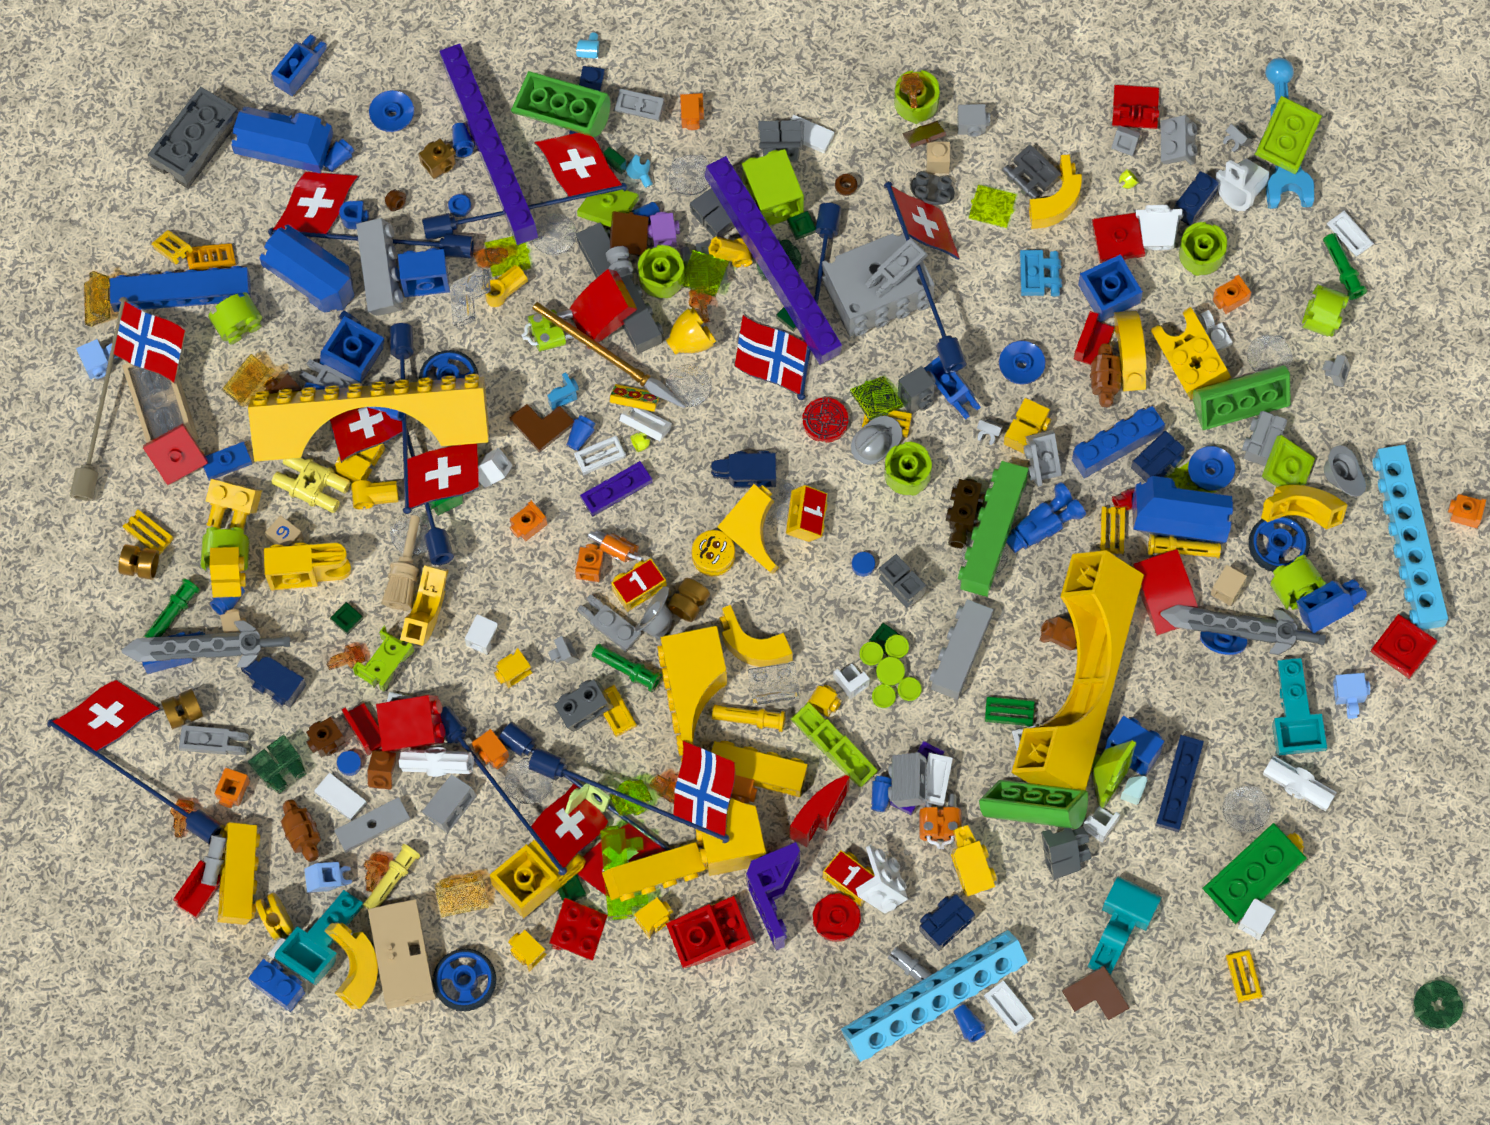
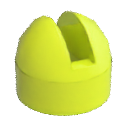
(1129, 179)
(639, 441)

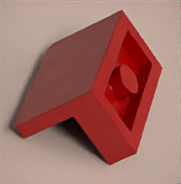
(1091, 338)
(363, 727)
(193, 894)

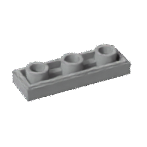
(358, 831)

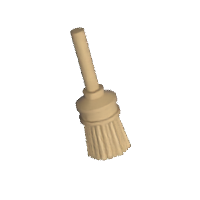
(403, 574)

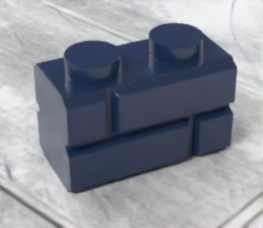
(1197, 197)
(1159, 457)
(946, 922)

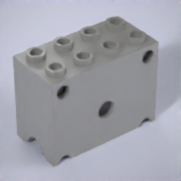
(859, 305)

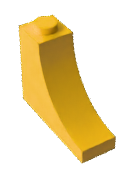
(746, 525)

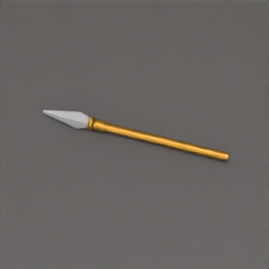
(654, 386)

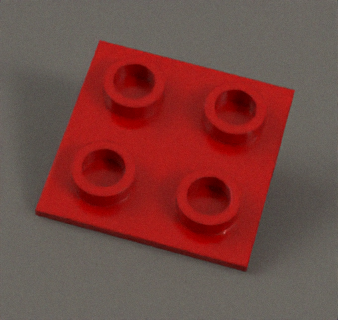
(1135, 106)
(578, 929)

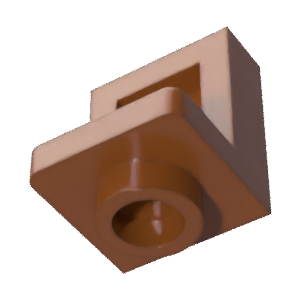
(1059, 632)
(381, 769)

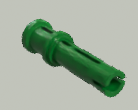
(1348, 274)
(178, 602)
(636, 672)

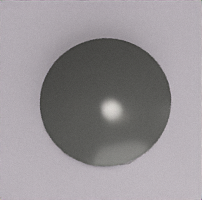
(932, 188)

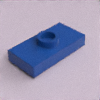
(227, 461)

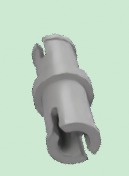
(213, 860)
(909, 965)

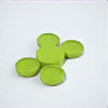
(890, 671)

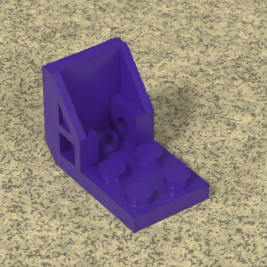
(768, 880)

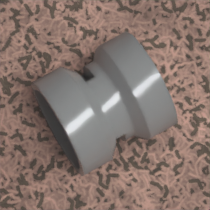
(619, 261)

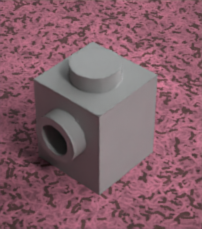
(972, 119)

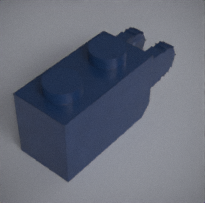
(747, 469)
(275, 680)

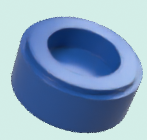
(459, 205)
(863, 564)
(349, 763)

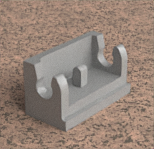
(640, 105)
(449, 803)

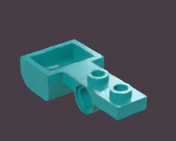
(1298, 730)
(1129, 908)
(310, 952)

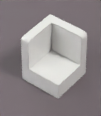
(493, 467)
(481, 634)
(851, 680)
(1101, 823)
(1256, 919)

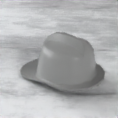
(876, 440)
(1344, 471)
(657, 616)

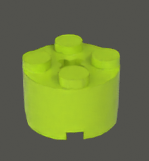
(926, 99)
(1202, 248)
(661, 271)
(1324, 311)
(235, 317)
(896, 465)
(222, 538)
(1296, 581)

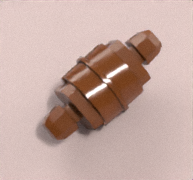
(1105, 375)
(300, 830)

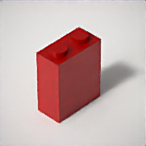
(410, 723)

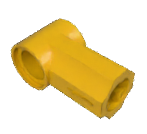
(731, 250)
(506, 285)
(369, 494)

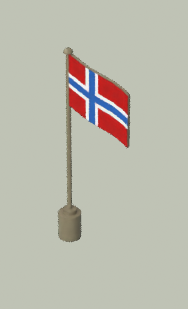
(144, 343)

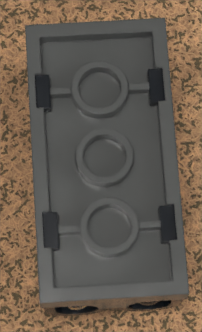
(194, 137)

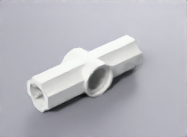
(436, 761)
(1299, 782)

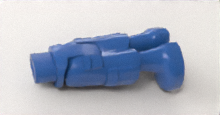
(1042, 521)

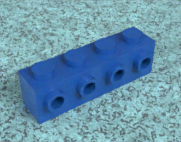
(1118, 441)

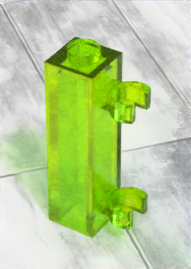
(615, 854)

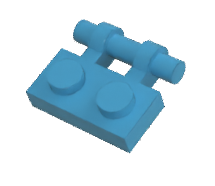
(1032, 273)

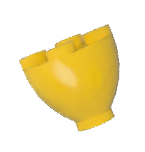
(688, 334)

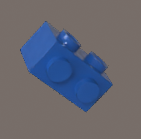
(276, 985)

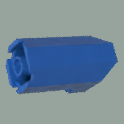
(282, 139)
(309, 269)
(1180, 513)

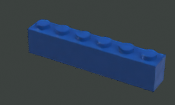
(179, 289)

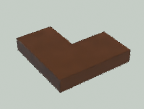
(541, 431)
(1099, 987)

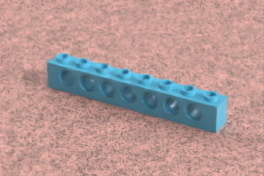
(1397, 459)
(950, 986)

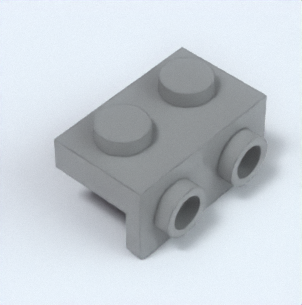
(1178, 140)
(1043, 456)

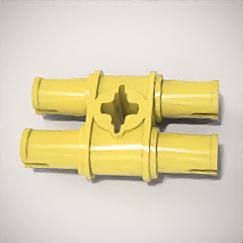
(313, 492)

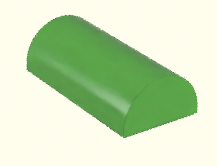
(562, 104)
(1242, 397)
(1035, 804)

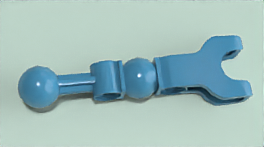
(1279, 73)

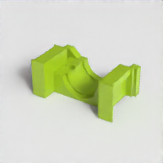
(384, 660)

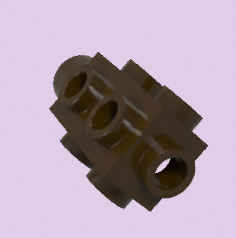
(967, 505)

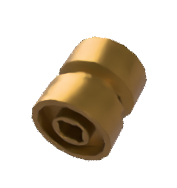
(146, 565)
(687, 601)
(190, 705)

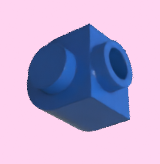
(353, 213)

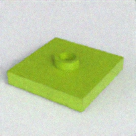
(600, 207)
(1287, 464)

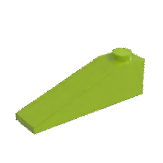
(1110, 770)

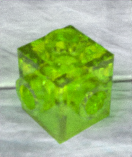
(635, 789)

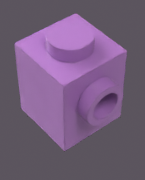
(663, 229)

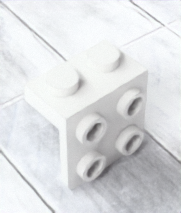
(887, 887)

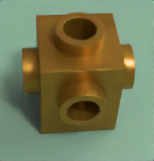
(437, 158)

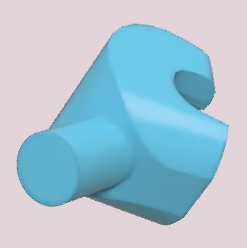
(588, 48)
(638, 171)

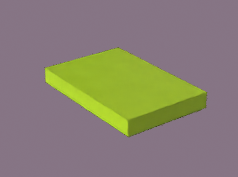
(1288, 135)

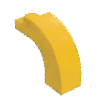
(1054, 209)
(1132, 350)
(1306, 502)
(427, 606)
(751, 650)
(362, 965)

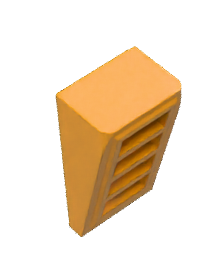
(200, 251)

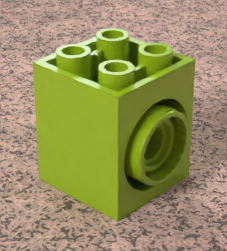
(773, 186)

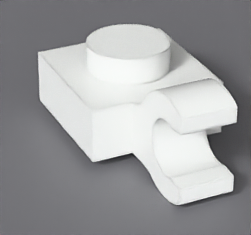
(1216, 333)

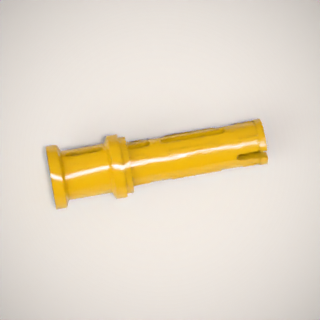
(1164, 545)
(759, 718)

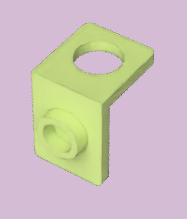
(587, 791)

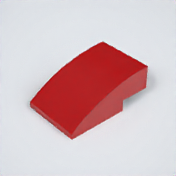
(602, 306)
(1164, 586)
(819, 811)
(710, 932)

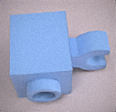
(95, 358)
(1351, 690)
(325, 877)

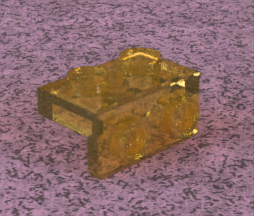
(97, 299)
(247, 380)
(461, 894)

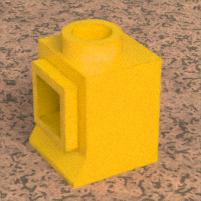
(512, 669)
(653, 916)
(526, 949)

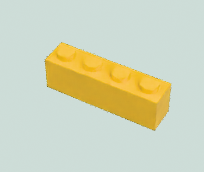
(766, 770)
(653, 871)
(237, 874)

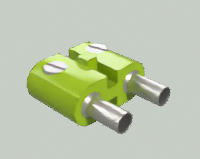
(545, 332)

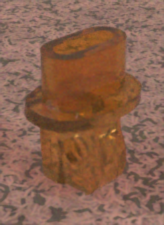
(911, 85)
(488, 256)
(700, 301)
(350, 656)
(664, 787)
(179, 820)
(375, 867)

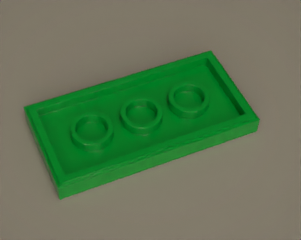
(1254, 873)

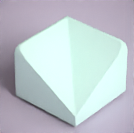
(1134, 789)

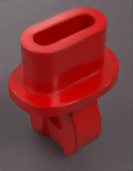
(1124, 499)

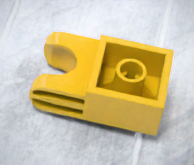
(1190, 349)
(305, 565)
(540, 876)

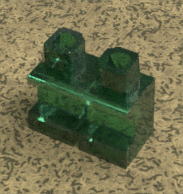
(273, 773)

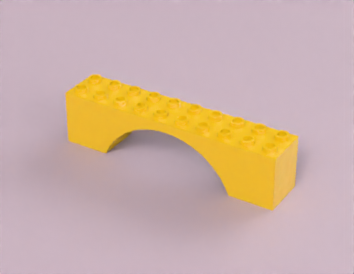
(448, 407)
(1101, 603)
(694, 675)

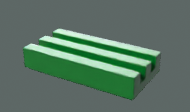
(1009, 702)

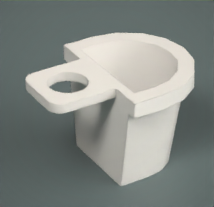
(1241, 183)
(1159, 226)

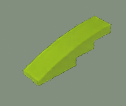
(834, 744)

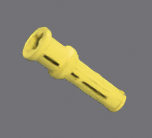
(397, 869)

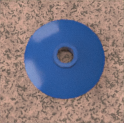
(390, 102)
(1025, 353)
(1212, 458)
(1223, 643)

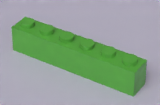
(993, 529)

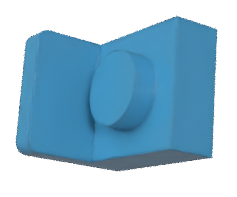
(563, 395)

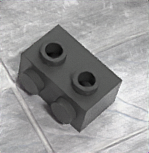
(916, 390)
(583, 705)

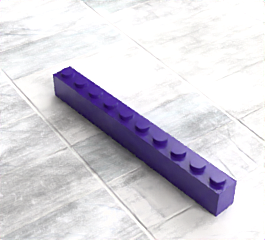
(488, 144)
(773, 260)

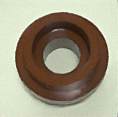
(846, 178)
(395, 200)

